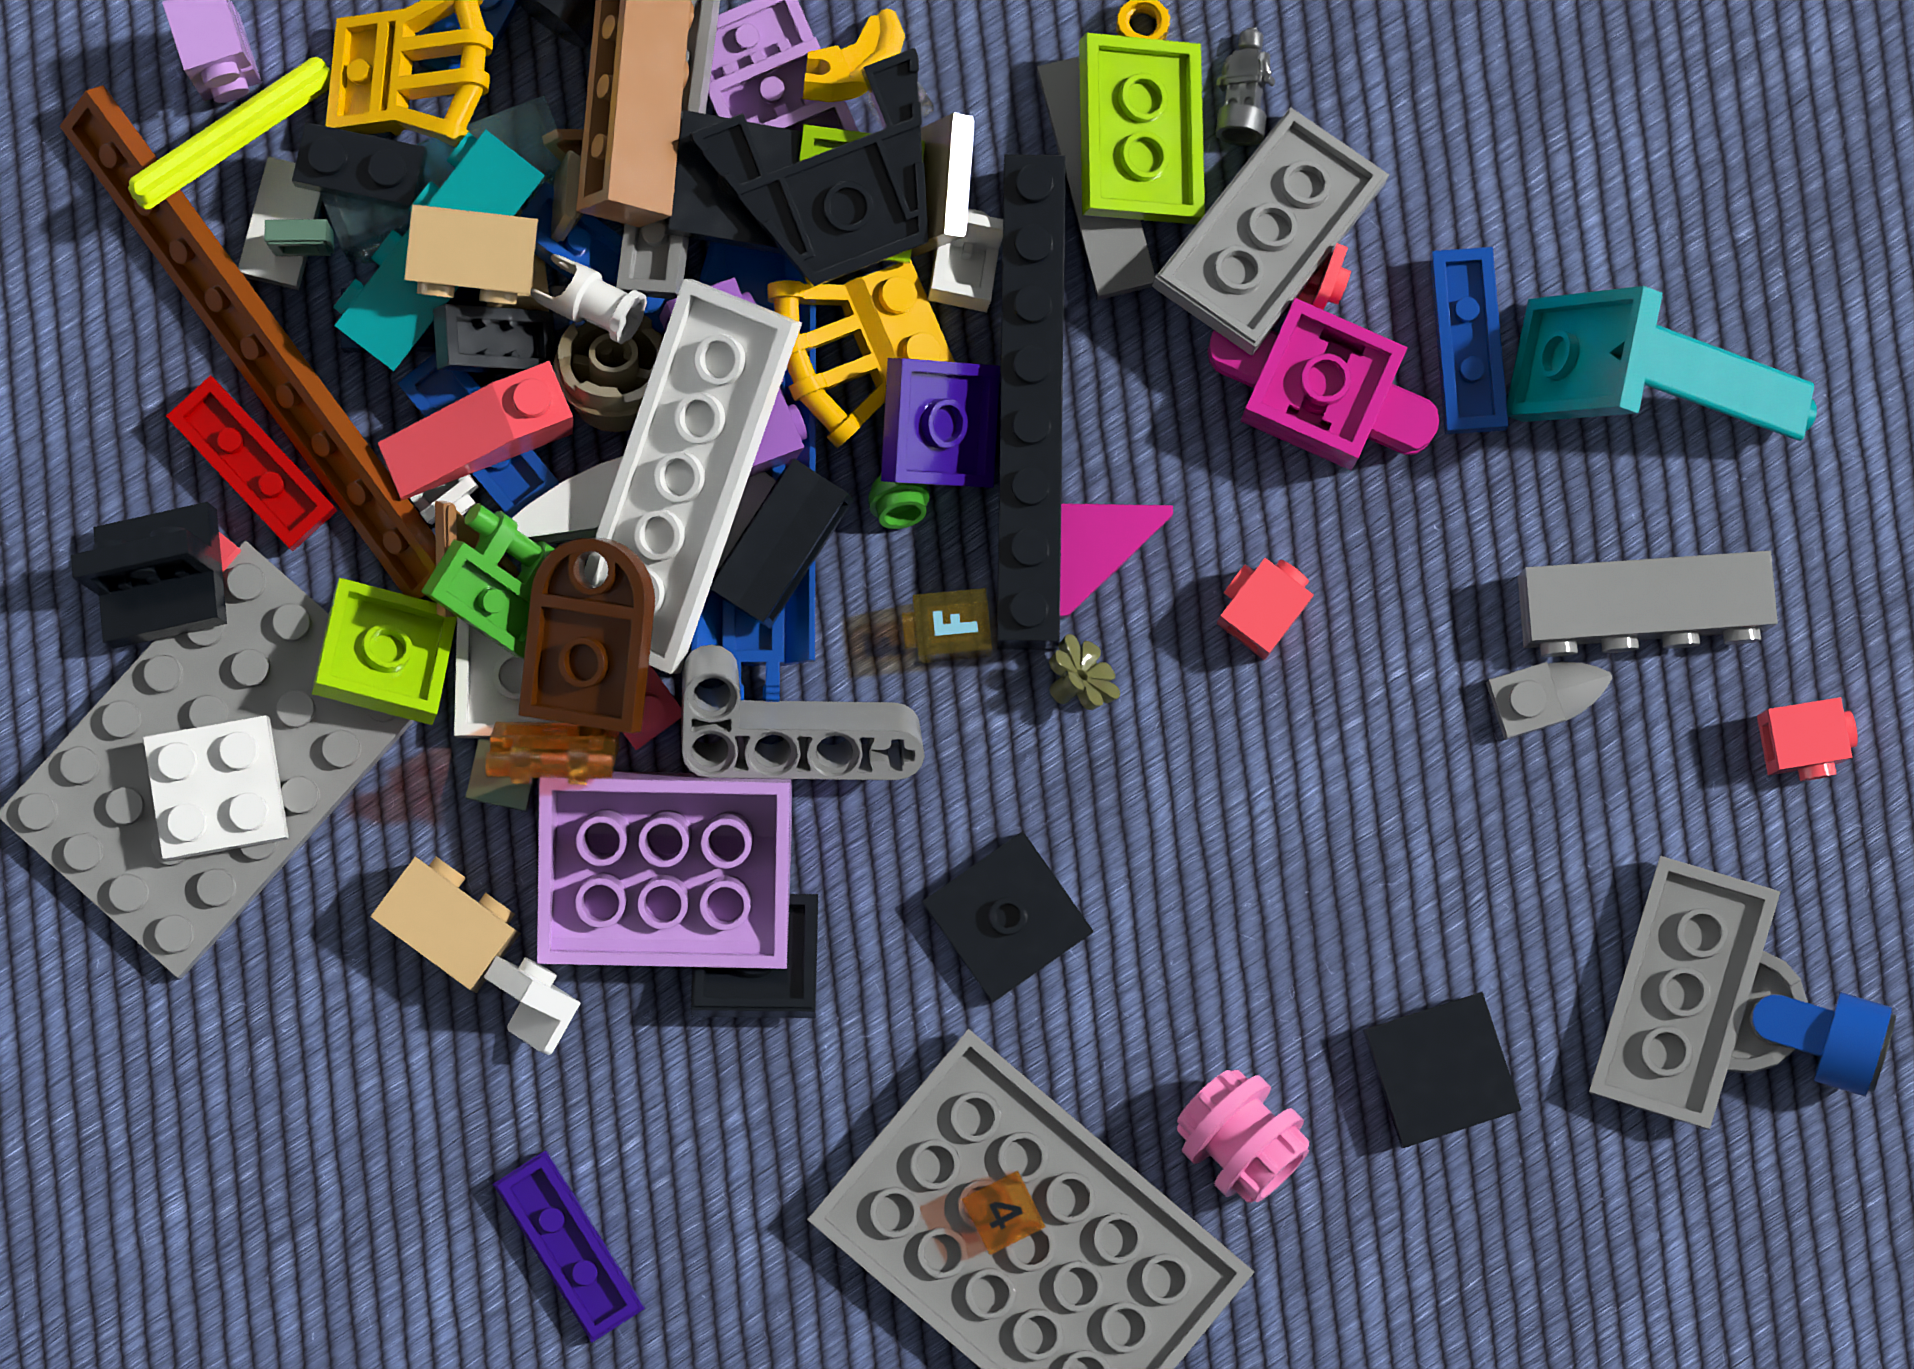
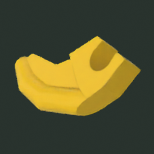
(837, 73)

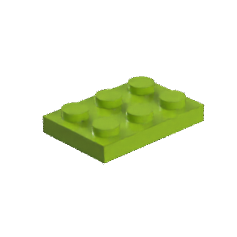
(1141, 129)

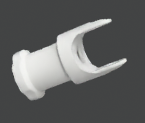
(595, 301)

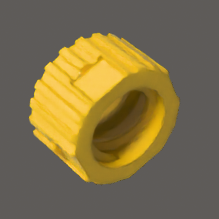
(1150, 7)

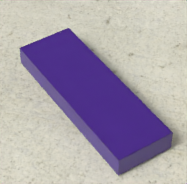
(569, 1246)

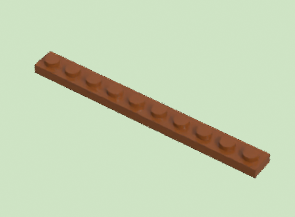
(257, 346)

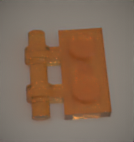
(551, 751)

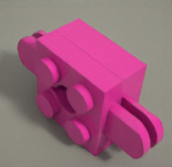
(1328, 387)

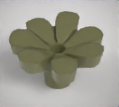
(1082, 674)

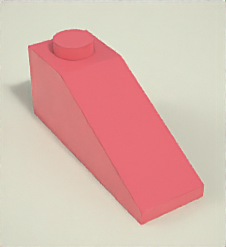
(479, 431)

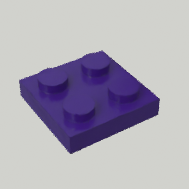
(940, 423)

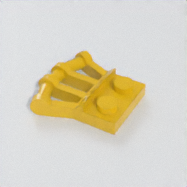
(375, 77)
(888, 320)

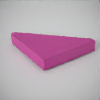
(1098, 542)

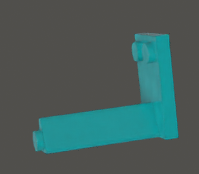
(1601, 347)

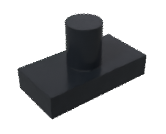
(492, 338)

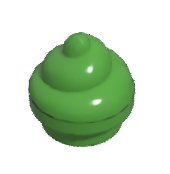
(898, 503)

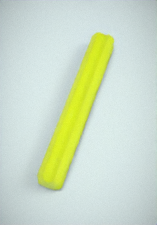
(230, 133)

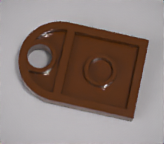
(588, 642)

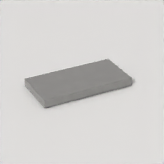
(1270, 231)

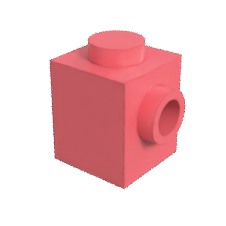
(1264, 604)
(1807, 738)

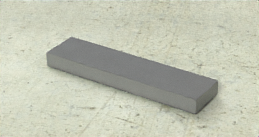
(1112, 246)

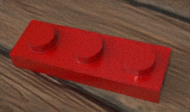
(251, 463)

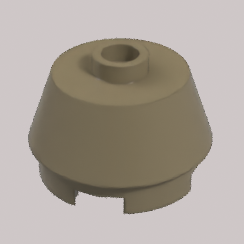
(604, 377)

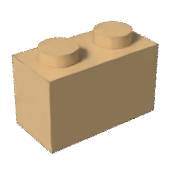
(470, 251)
(445, 922)

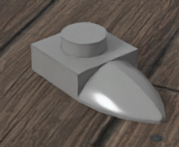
(1545, 695)

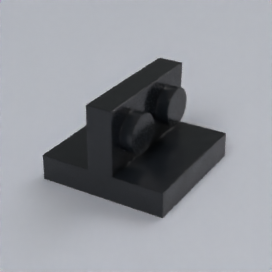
(156, 575)

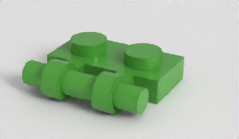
(482, 592)

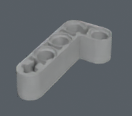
(798, 722)

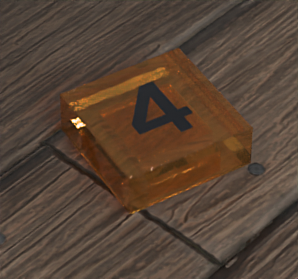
(1003, 1212)

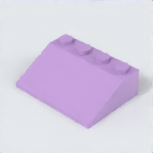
(664, 871)

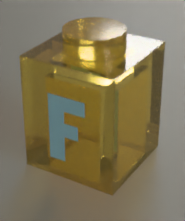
(948, 626)

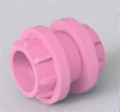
(1242, 1135)

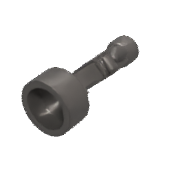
(1244, 75)

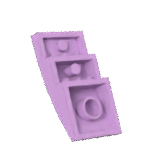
(763, 68)

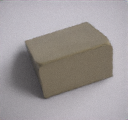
(565, 197)

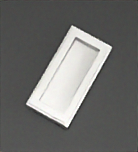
(277, 200)

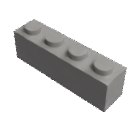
(1647, 601)

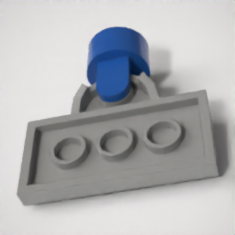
(1714, 1002)

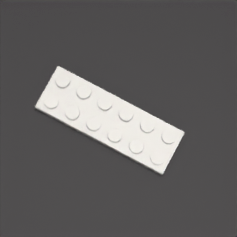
(694, 453)

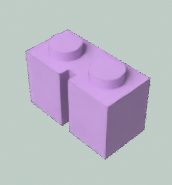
(213, 47)

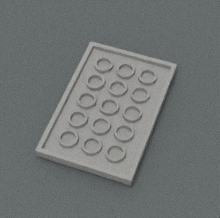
(93, 795)
(1101, 1287)

